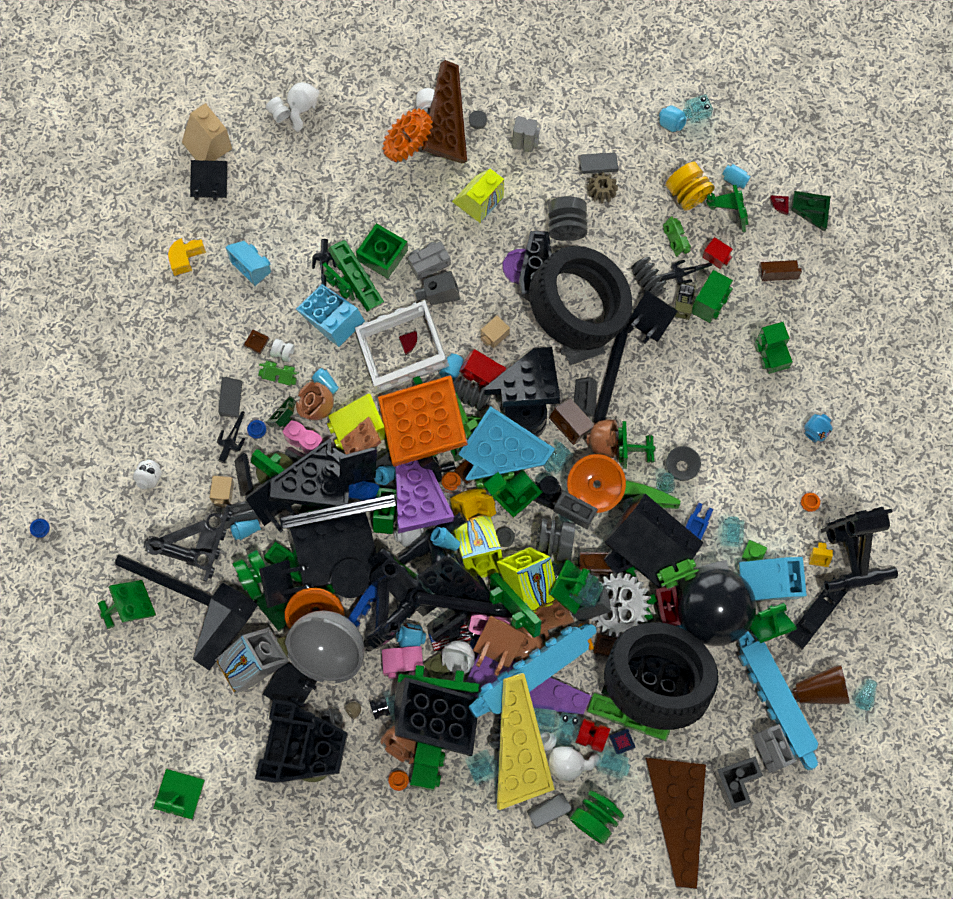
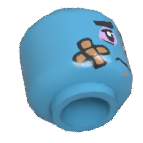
(818, 427)

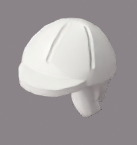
(300, 100)
(458, 656)
(568, 763)

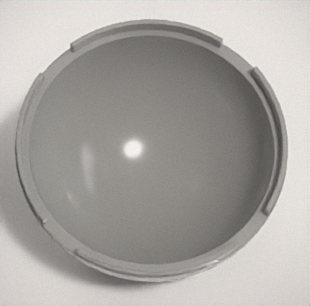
(325, 646)

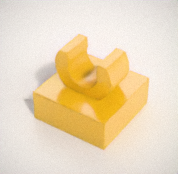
(821, 556)

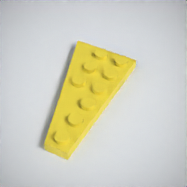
(522, 757)

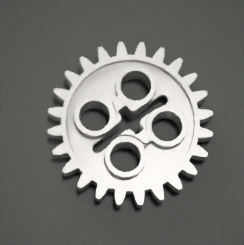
(636, 604)

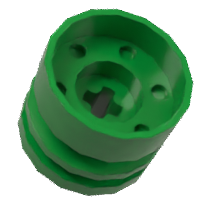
(595, 819)

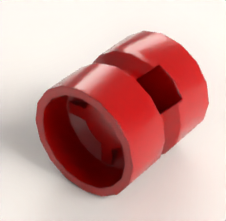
(600, 736)

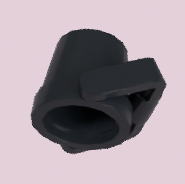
(551, 492)

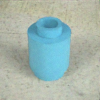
(736, 176)
(455, 364)

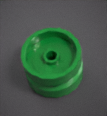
(250, 576)

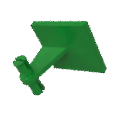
(730, 201)
(342, 283)
(625, 448)
(569, 580)
(130, 602)
(771, 623)
(179, 794)

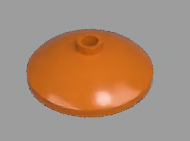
(602, 469)
(306, 600)

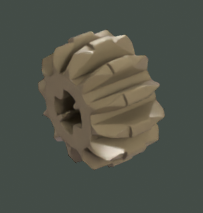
(596, 191)

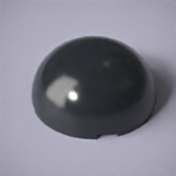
(717, 607)

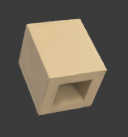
(494, 332)
(221, 490)

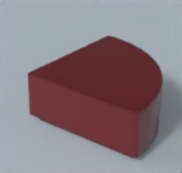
(780, 203)
(408, 342)

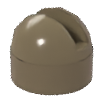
(353, 708)

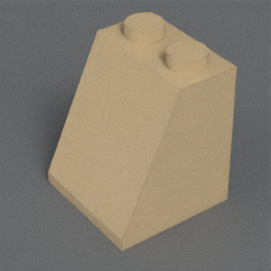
(206, 135)

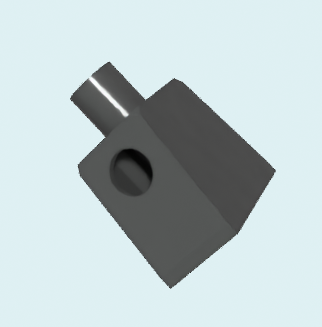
(439, 289)

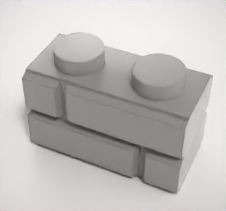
(525, 134)
(429, 260)
(774, 748)

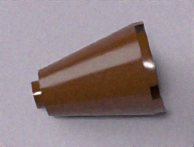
(823, 688)

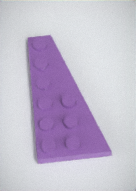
(419, 498)
(548, 695)

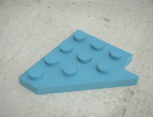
(503, 447)

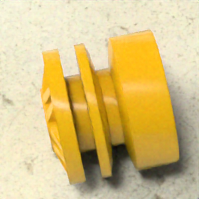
(689, 185)

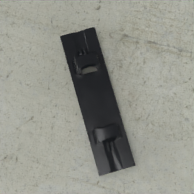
(815, 617)

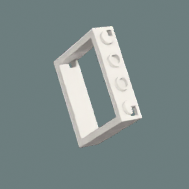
(408, 373)

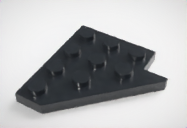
(528, 380)
(309, 482)

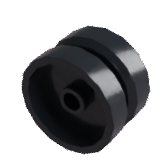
(529, 417)

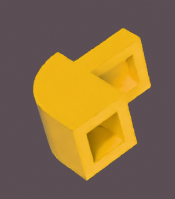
(180, 253)
(473, 502)

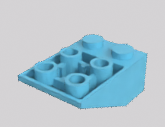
(331, 314)
(775, 578)

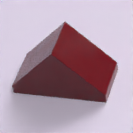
(667, 605)

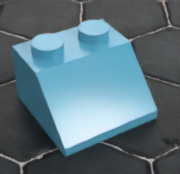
(248, 261)

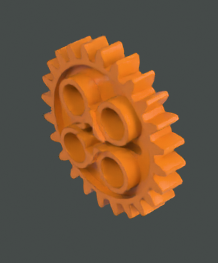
(416, 126)

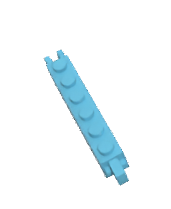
(538, 667)
(779, 699)

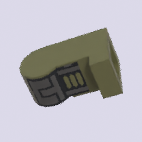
(685, 301)

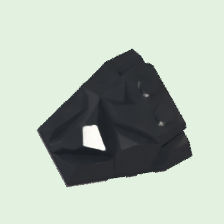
(300, 746)

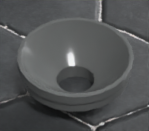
(687, 455)

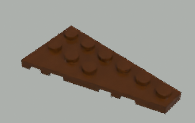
(448, 130)
(679, 803)

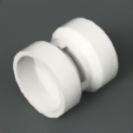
(279, 111)
(282, 350)

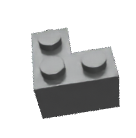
(733, 780)

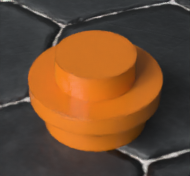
(451, 481)
(810, 502)
(398, 780)

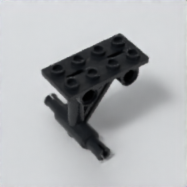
(856, 536)
(206, 544)
(447, 573)
(395, 579)

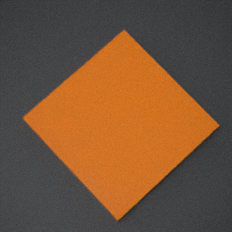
(422, 421)

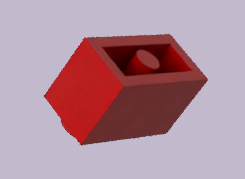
(481, 368)

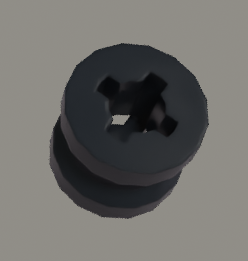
(379, 707)

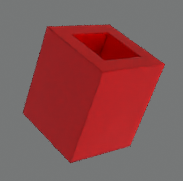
(718, 253)

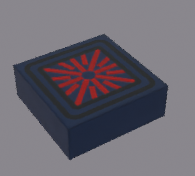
(622, 741)

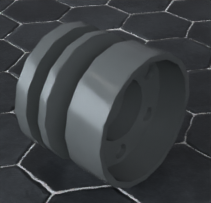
(567, 218)
(556, 540)

